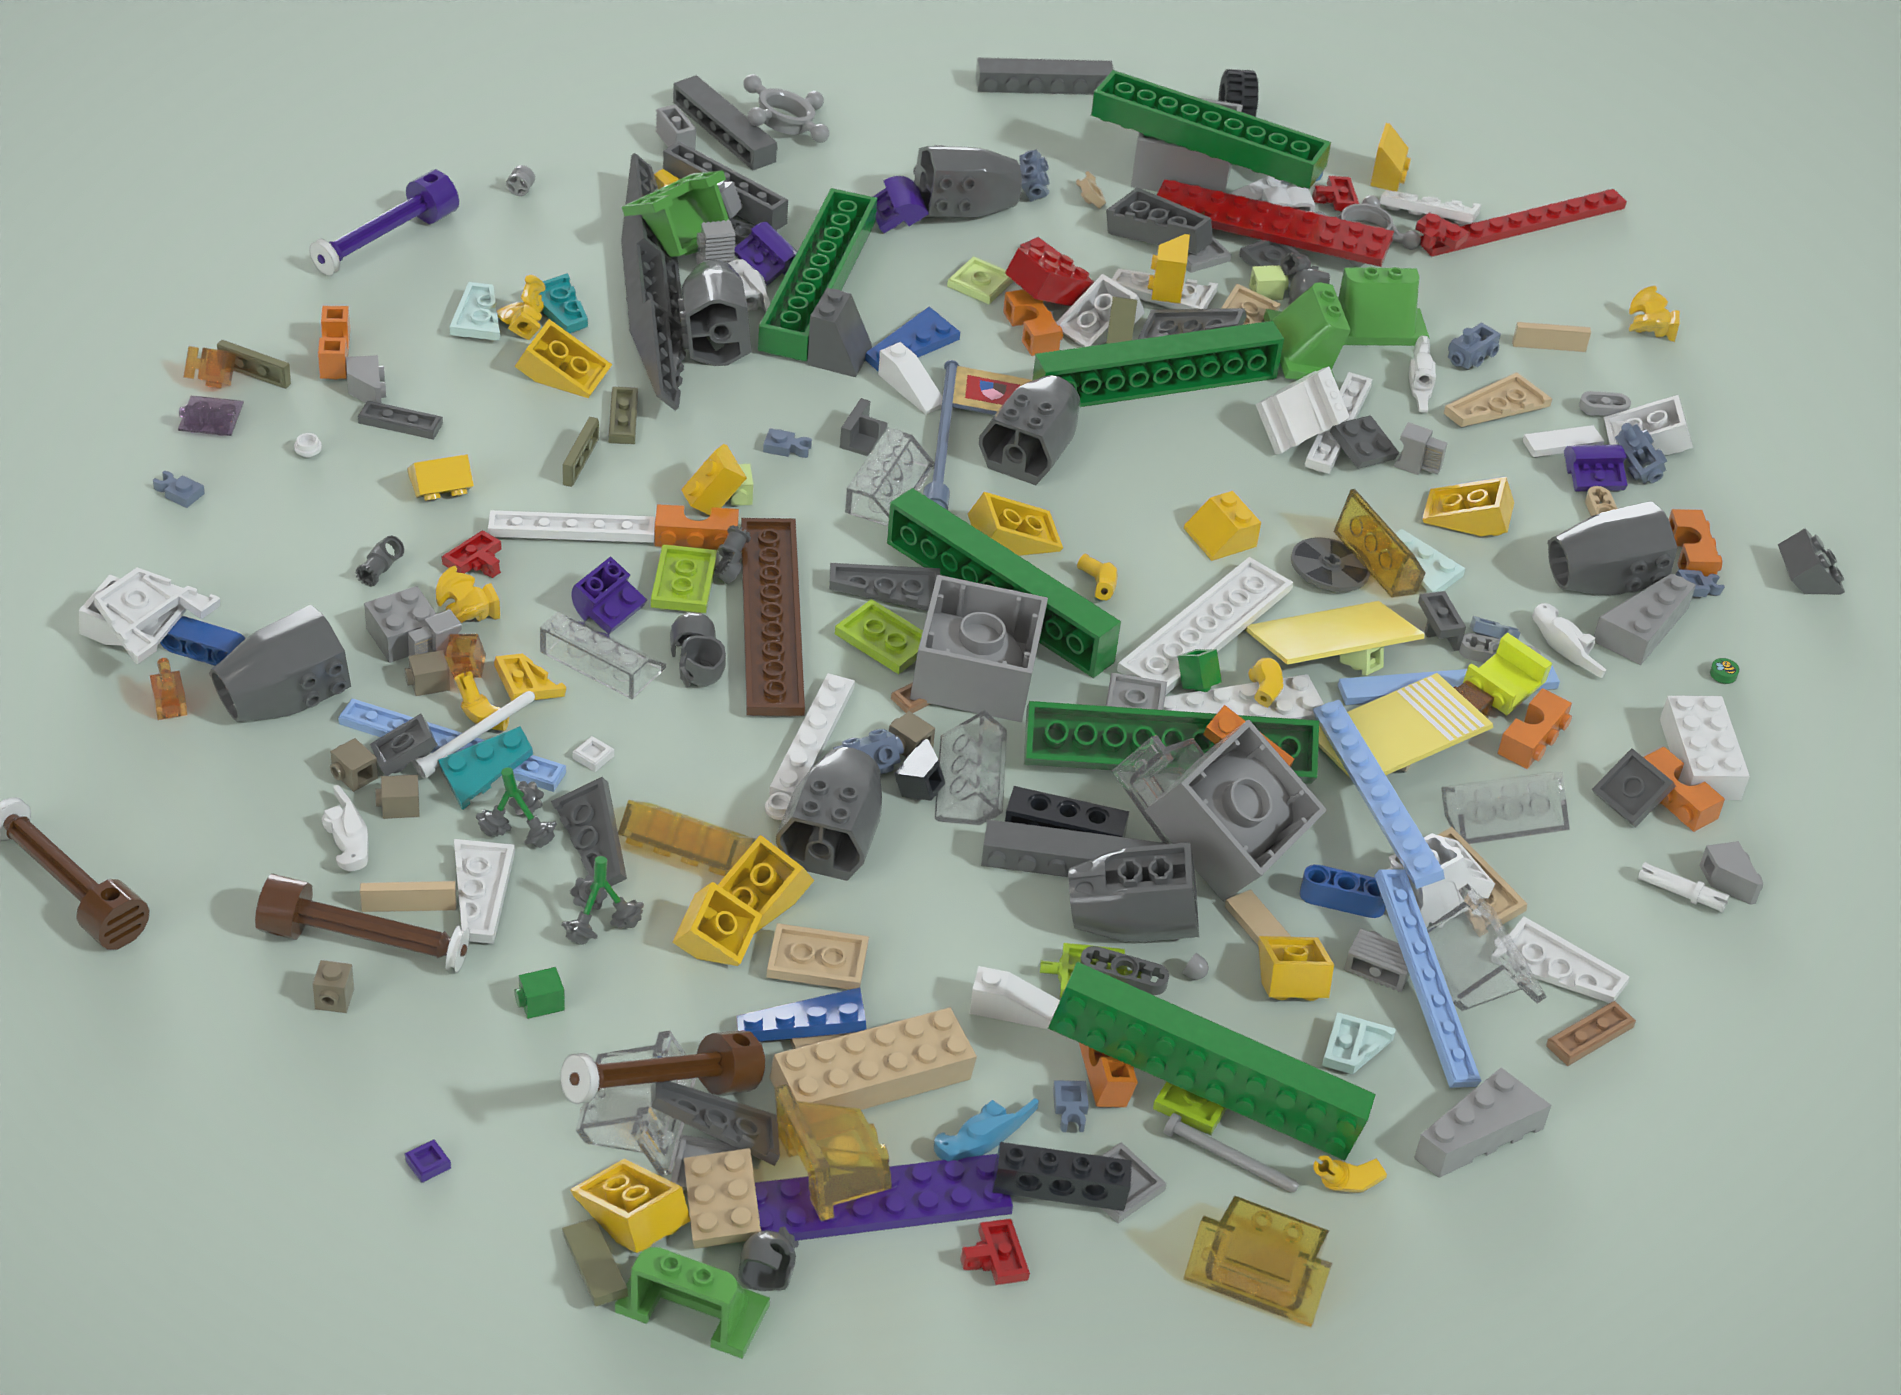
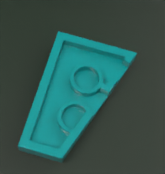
(562, 304)
(481, 764)

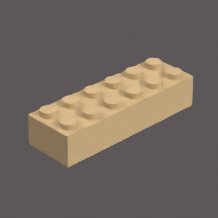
(879, 1063)

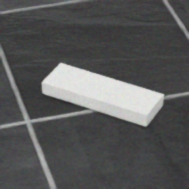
(1556, 441)

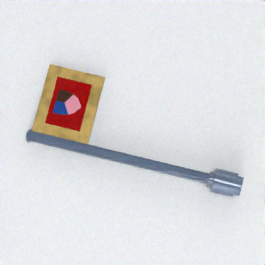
(971, 391)

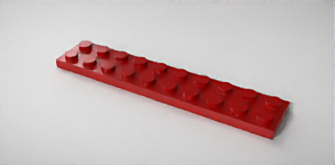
(1283, 223)

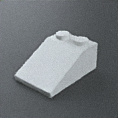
(1089, 316)
(1662, 420)
(95, 626)

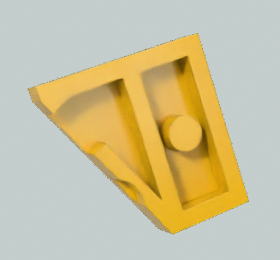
(522, 675)

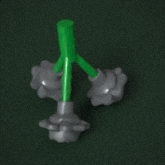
(524, 801)
(590, 895)

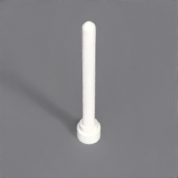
(426, 765)

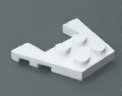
(142, 599)

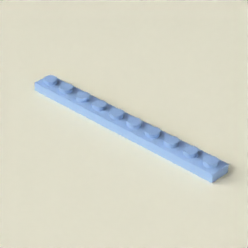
(1379, 795)

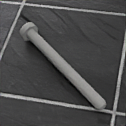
(1228, 1153)

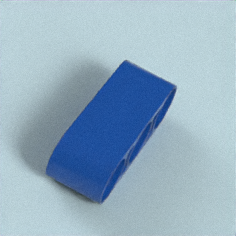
(201, 640)
(1342, 891)

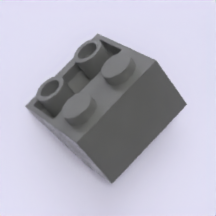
(1811, 565)

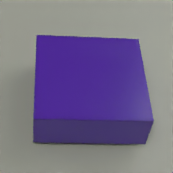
(427, 1160)

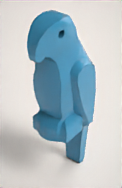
(982, 1131)

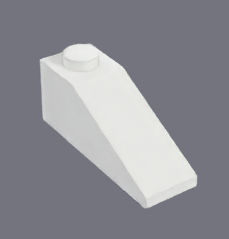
(908, 376)
(1011, 999)

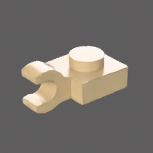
(1091, 192)

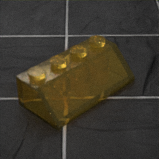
(1378, 547)
(683, 836)

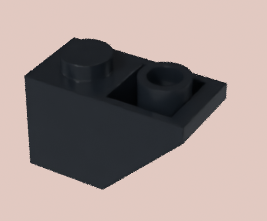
(920, 773)

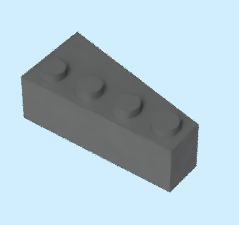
(1157, 220)

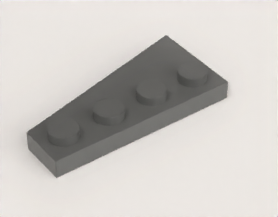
(890, 584)
(721, 1118)

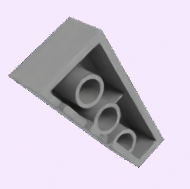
(1644, 619)
(1481, 1122)

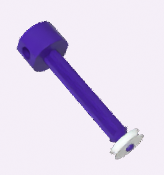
(428, 198)

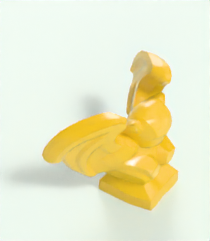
(525, 315)
(1655, 315)
(469, 600)

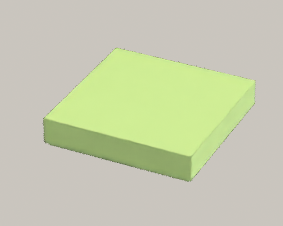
(980, 280)

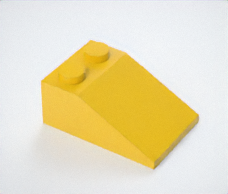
(562, 362)
(1471, 507)
(1015, 525)
(766, 880)
(633, 1204)

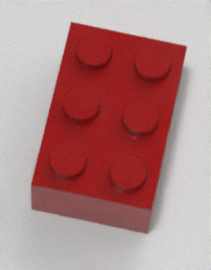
(1048, 276)

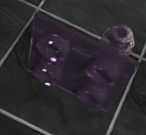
(210, 415)

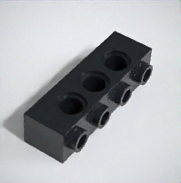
(1064, 813)
(1062, 1176)

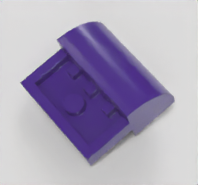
(899, 203)
(766, 252)
(1596, 466)
(607, 596)

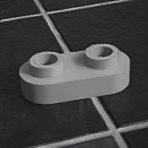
(1603, 403)

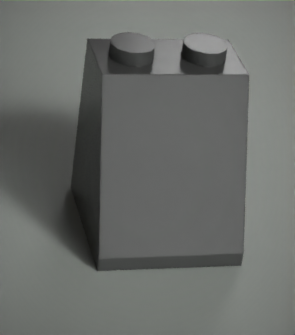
(837, 334)

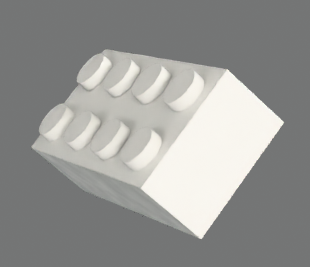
(1705, 741)

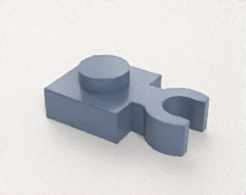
(783, 442)
(181, 490)
(1704, 584)
(1491, 628)
(1071, 1102)

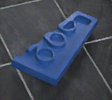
(920, 335)
(817, 1016)

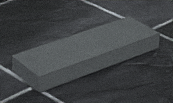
(400, 420)

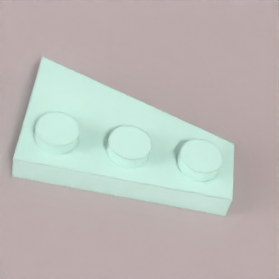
(476, 313)
(1439, 569)

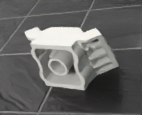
(1302, 410)
(1459, 869)

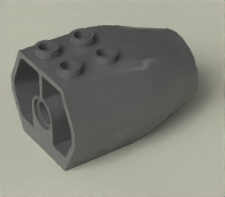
(966, 181)
(715, 308)
(1031, 429)
(1614, 551)
(282, 668)
(833, 814)
(1137, 894)

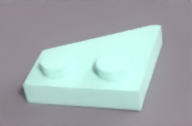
(1355, 1042)

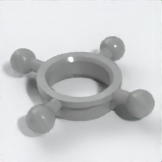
(801, 107)
(1371, 212)

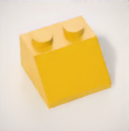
(1391, 161)
(1169, 270)
(441, 476)
(714, 481)
(1224, 526)
(717, 926)
(1295, 967)

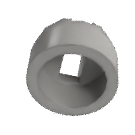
(1196, 968)

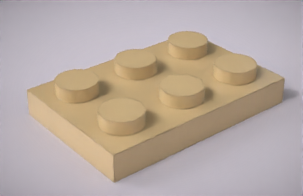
(817, 956)
(721, 1198)

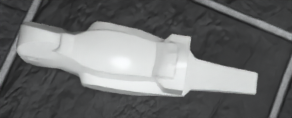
(754, 285)
(1422, 373)
(1566, 638)
(348, 832)

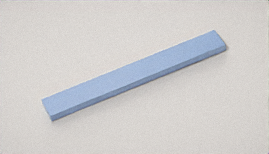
(1366, 689)
(381, 721)
(1427, 979)

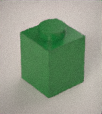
(1199, 669)
(540, 993)

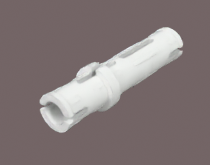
(1695, 891)

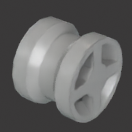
(516, 185)

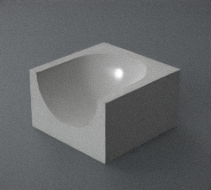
(1161, 160)
(978, 648)
(1236, 810)

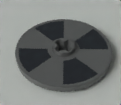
(1328, 565)

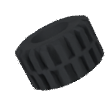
(1240, 88)

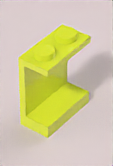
(1510, 674)

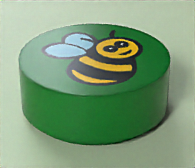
(1724, 670)

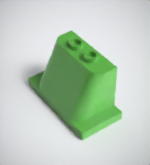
(680, 209)
(1382, 306)
(1312, 331)
(699, 1287)

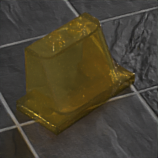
(835, 1148)
(1262, 1260)

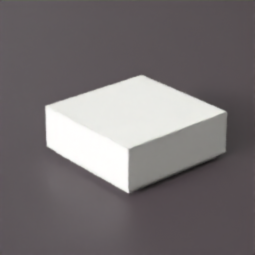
(593, 754)

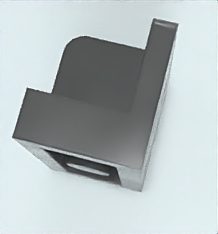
(860, 431)
(1442, 618)

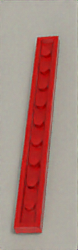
(1535, 219)

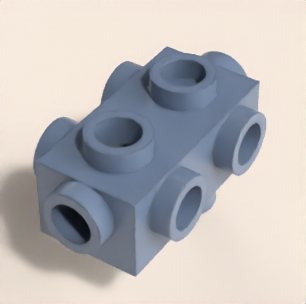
(1034, 174)
(1474, 346)
(1641, 453)
(879, 745)

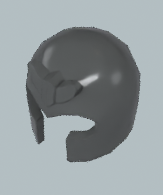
(1304, 280)
(690, 625)
(702, 661)
(768, 1260)

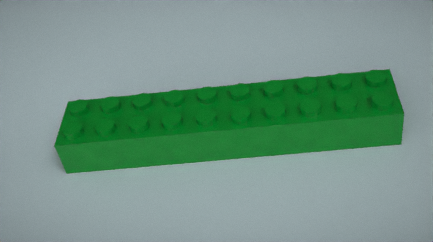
(1211, 129)
(819, 264)
(1167, 363)
(941, 540)
(1108, 734)
(1212, 1061)

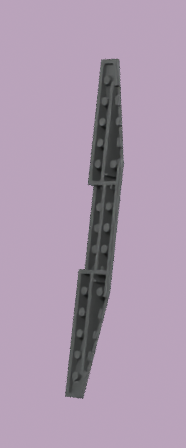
(652, 293)

